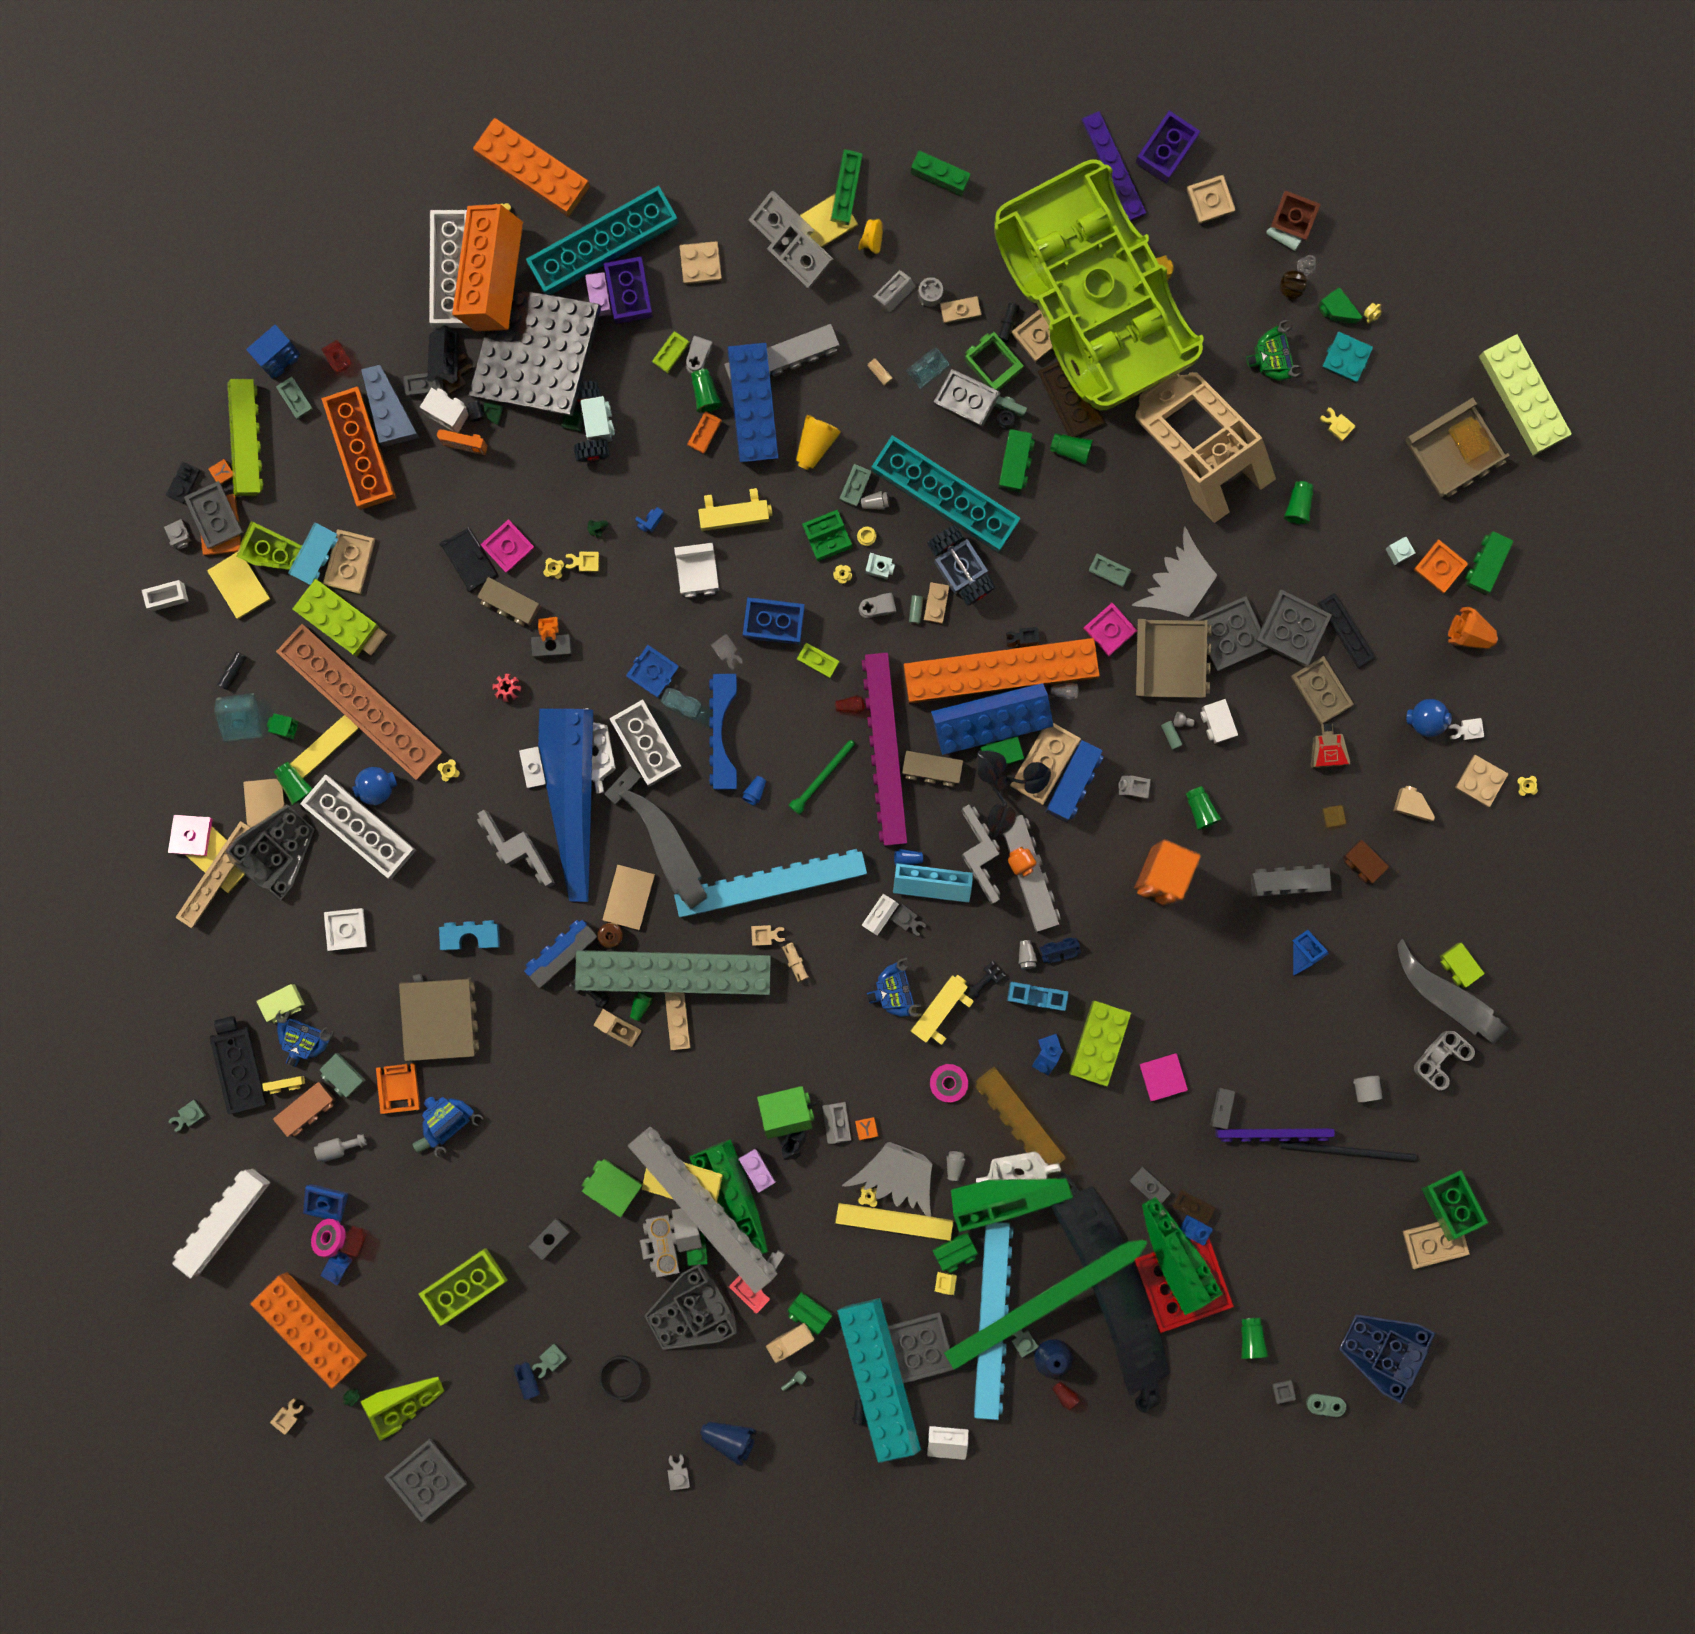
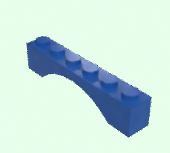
(724, 691)

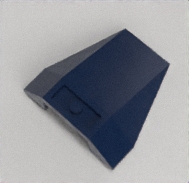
(1387, 1352)

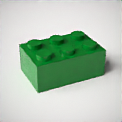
(1454, 1205)

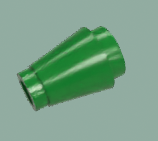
(641, 1003)

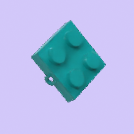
(1347, 357)

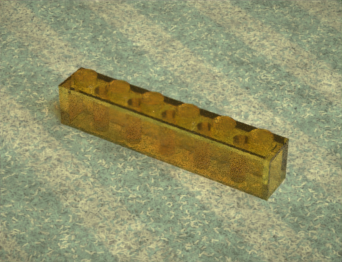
(1018, 1117)

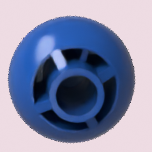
(1429, 717)
(374, 785)

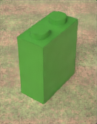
(785, 1112)
(611, 1187)

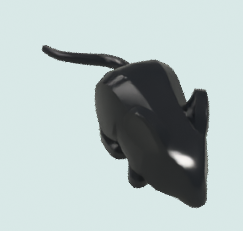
(794, 1142)

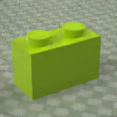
(1461, 965)

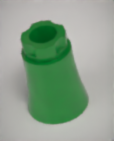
(705, 391)
(1072, 447)
(1300, 504)
(292, 783)
(1202, 808)
(1253, 1339)

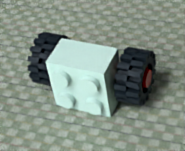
(597, 424)

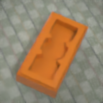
(704, 432)

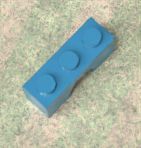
(452, 935)
(1037, 996)

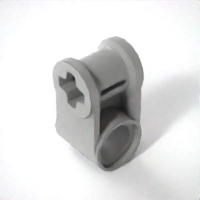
(699, 352)
(881, 605)

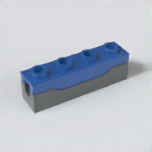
(562, 953)

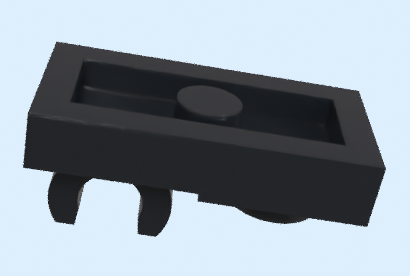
(183, 482)

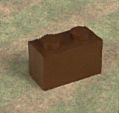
(1365, 862)

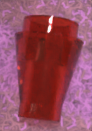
(851, 705)
(1065, 1395)

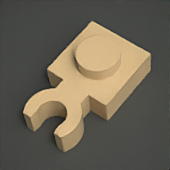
(762, 935)
(286, 1417)

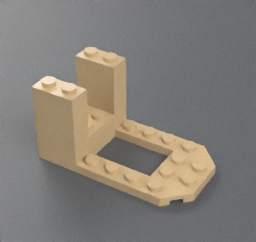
(1219, 457)

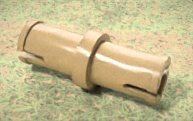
(795, 962)

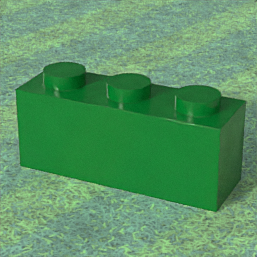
(940, 173)
(1016, 461)
(1488, 562)

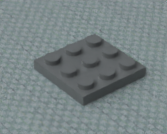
(1293, 628)
(1232, 633)
(920, 1347)
(425, 1480)

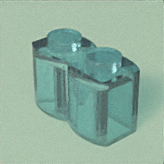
(686, 705)

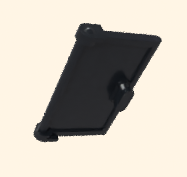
(464, 555)

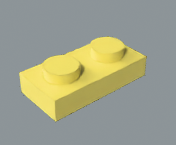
(291, 1083)

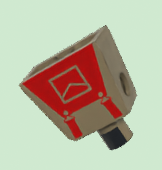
(1329, 749)

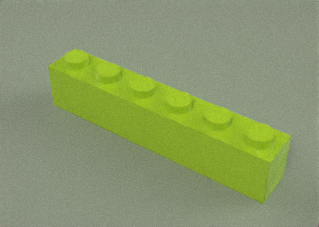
(244, 437)

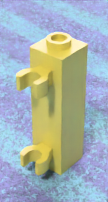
(735, 514)
(940, 1007)

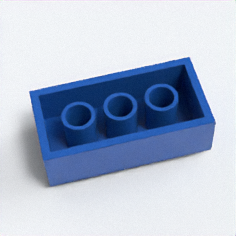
(1074, 780)

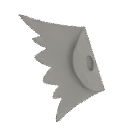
(1185, 582)
(899, 1172)

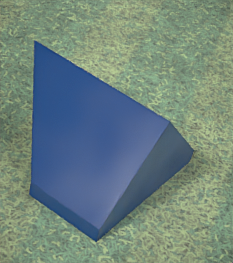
(1306, 952)

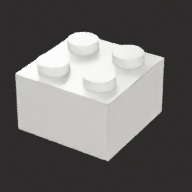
(444, 410)

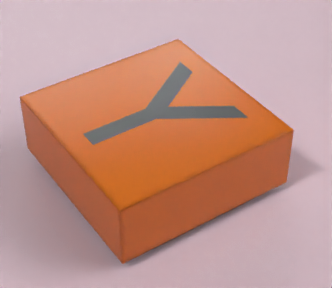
(221, 471)
(866, 1128)

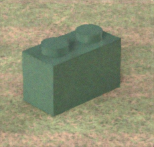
(342, 1076)

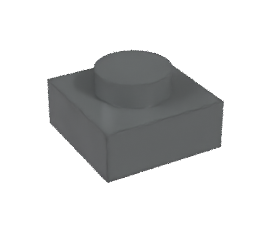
(1283, 1391)

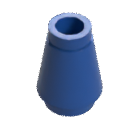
(754, 791)
(908, 857)

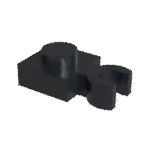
(1026, 637)

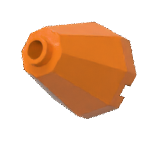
(1471, 630)

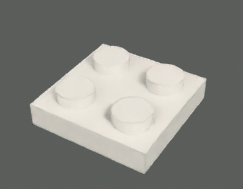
(345, 929)

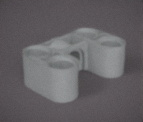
(1437, 1053)

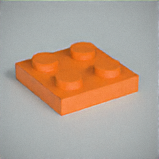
(1440, 566)

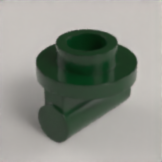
(594, 528)

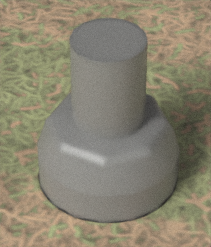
(1180, 720)

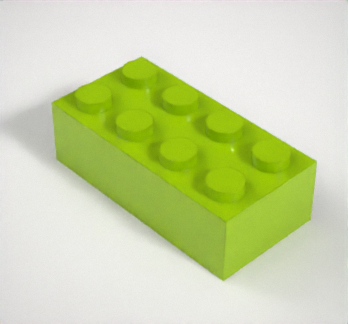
(335, 617)
(1100, 1043)
(463, 1287)

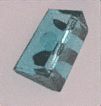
(927, 367)

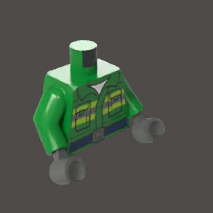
(1273, 355)

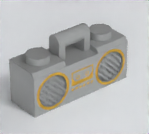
(665, 1254)

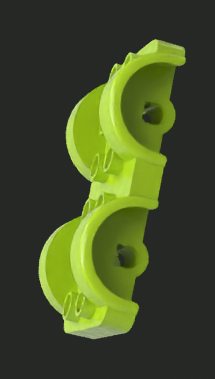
(1095, 286)

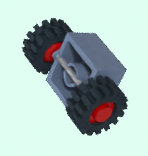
(961, 565)

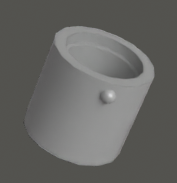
(930, 292)
(1368, 1088)

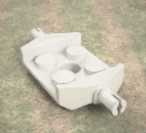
(603, 763)
(1030, 1163)

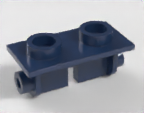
(1051, 951)

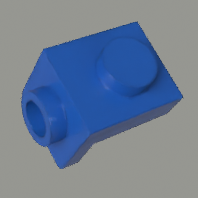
(1047, 1058)
(336, 1267)

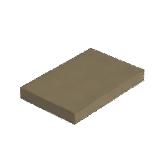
(1322, 690)

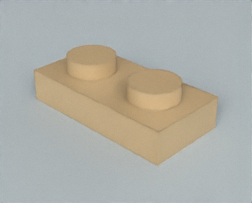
(936, 603)

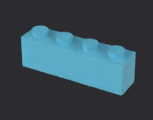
(932, 882)

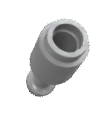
(335, 1148)

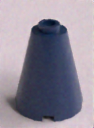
(1048, 1353)
(729, 1440)

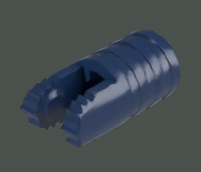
(526, 1380)

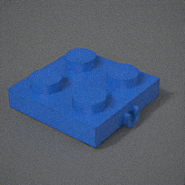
(652, 671)

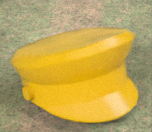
(872, 236)

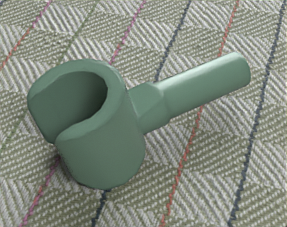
(800, 1377)

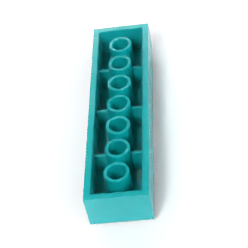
(602, 241)
(945, 494)
(879, 1380)

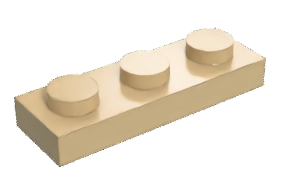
(677, 1020)

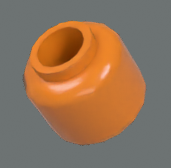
(1021, 861)

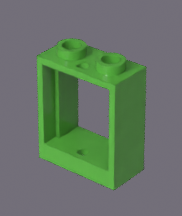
(985, 341)

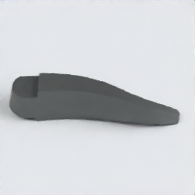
(670, 851)
(1451, 999)

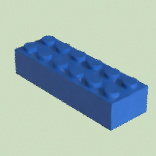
(752, 402)
(992, 718)

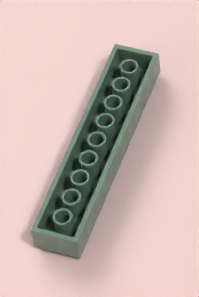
(672, 972)

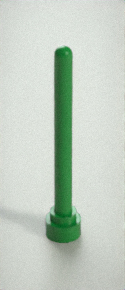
(798, 804)

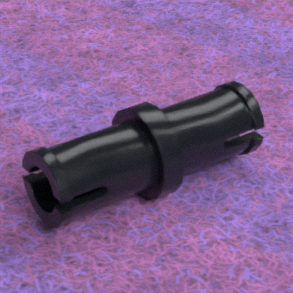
(1008, 322)
(231, 670)

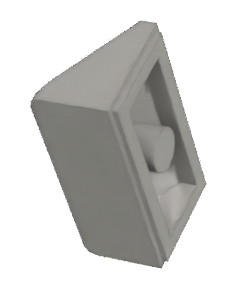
(894, 291)
(836, 1123)

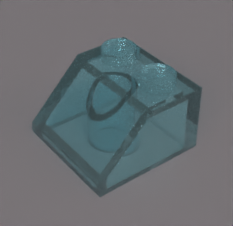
(238, 717)

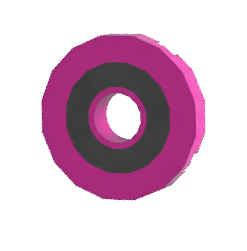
(949, 1071)
(320, 1235)

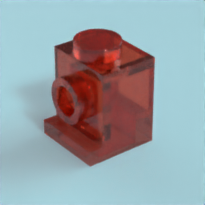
(333, 349)
(353, 1241)

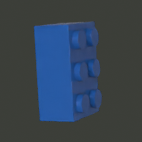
(273, 352)
(773, 621)

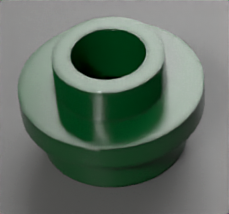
(351, 1397)

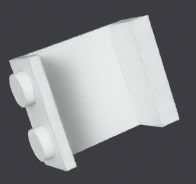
(697, 570)

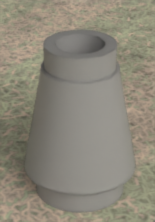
(876, 501)
(1027, 955)
(955, 1163)

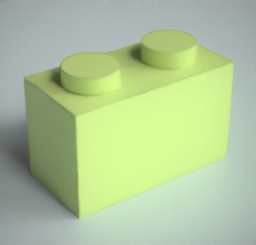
(284, 999)

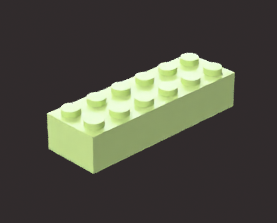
(1525, 394)

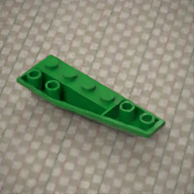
(734, 1191)
(1004, 1199)
(1179, 1260)

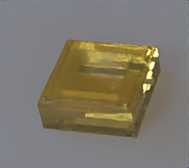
(1334, 816)

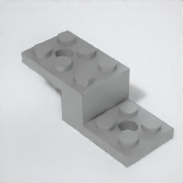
(790, 239)
(515, 849)
(981, 853)

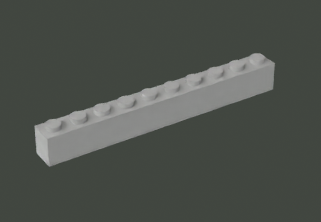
(702, 1209)

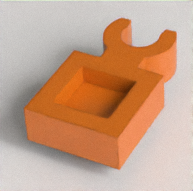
(548, 627)

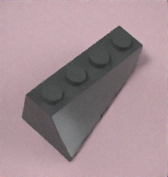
(1290, 882)

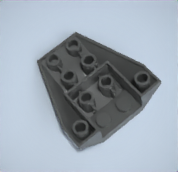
(273, 851)
(692, 1312)

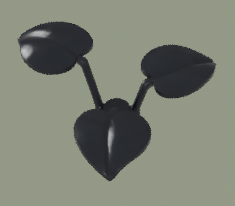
(989, 769)

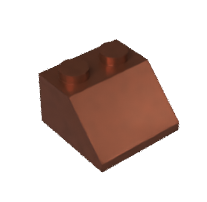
(1295, 215)

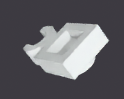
(1469, 729)

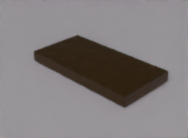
(1072, 410)

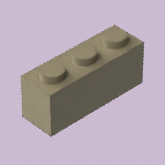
(508, 602)
(932, 768)

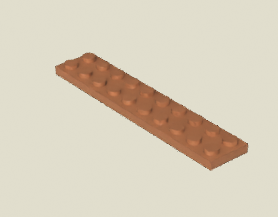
(359, 702)

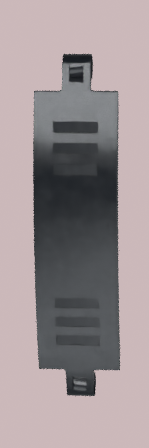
(1119, 1295)

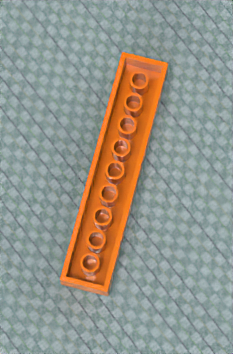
(1001, 670)

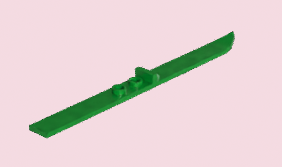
(1044, 1303)

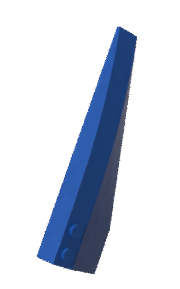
(567, 768)

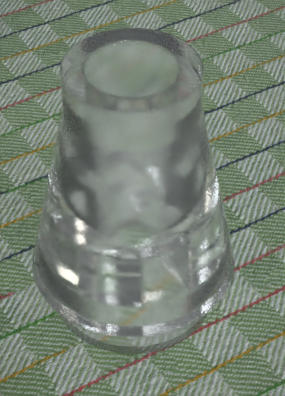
(1304, 267)
(1066, 691)

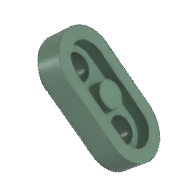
(1326, 1405)

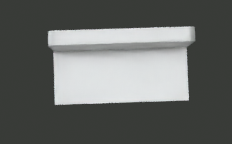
(947, 1442)

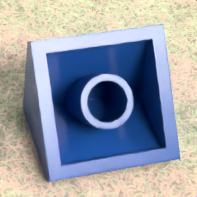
(324, 1202)

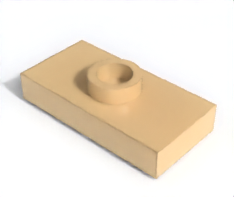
(960, 309)

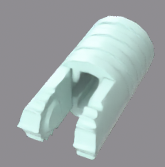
(1284, 238)

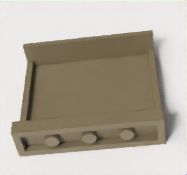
(1441, 457)
(1172, 658)
(438, 1019)

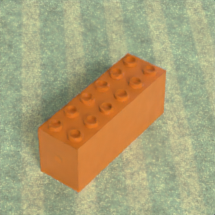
(487, 267)
(1166, 873)
(308, 1329)

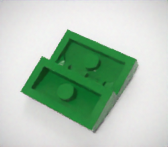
(827, 535)

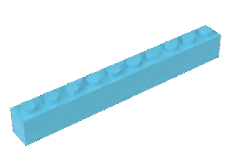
(777, 882)
(993, 1308)

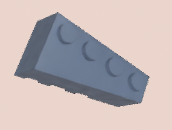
(388, 413)

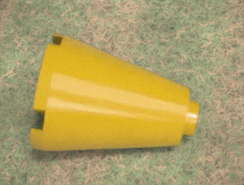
(815, 441)

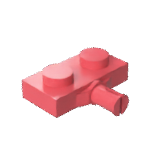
(754, 1301)

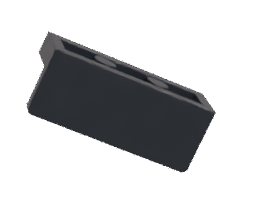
(443, 354)

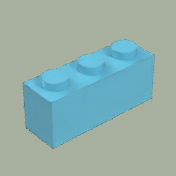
(313, 553)

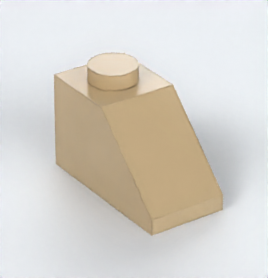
(1413, 804)
(617, 1028)
(790, 1342)

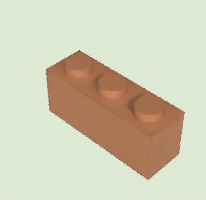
(305, 1110)

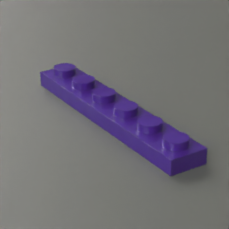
(1109, 156)
(1284, 1134)

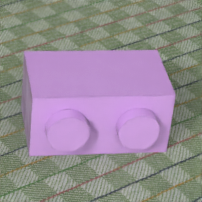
(598, 292)
(757, 1170)

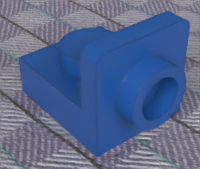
(653, 518)
(1196, 1230)

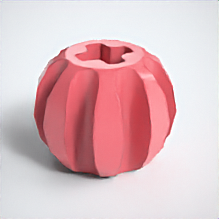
(501, 685)

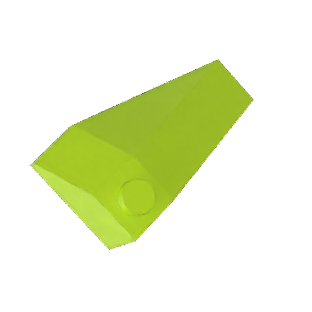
(267, 548)
(394, 1406)

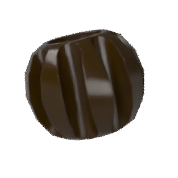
(1293, 284)

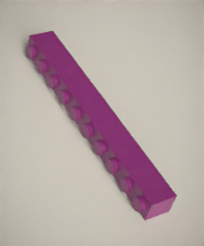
(885, 749)

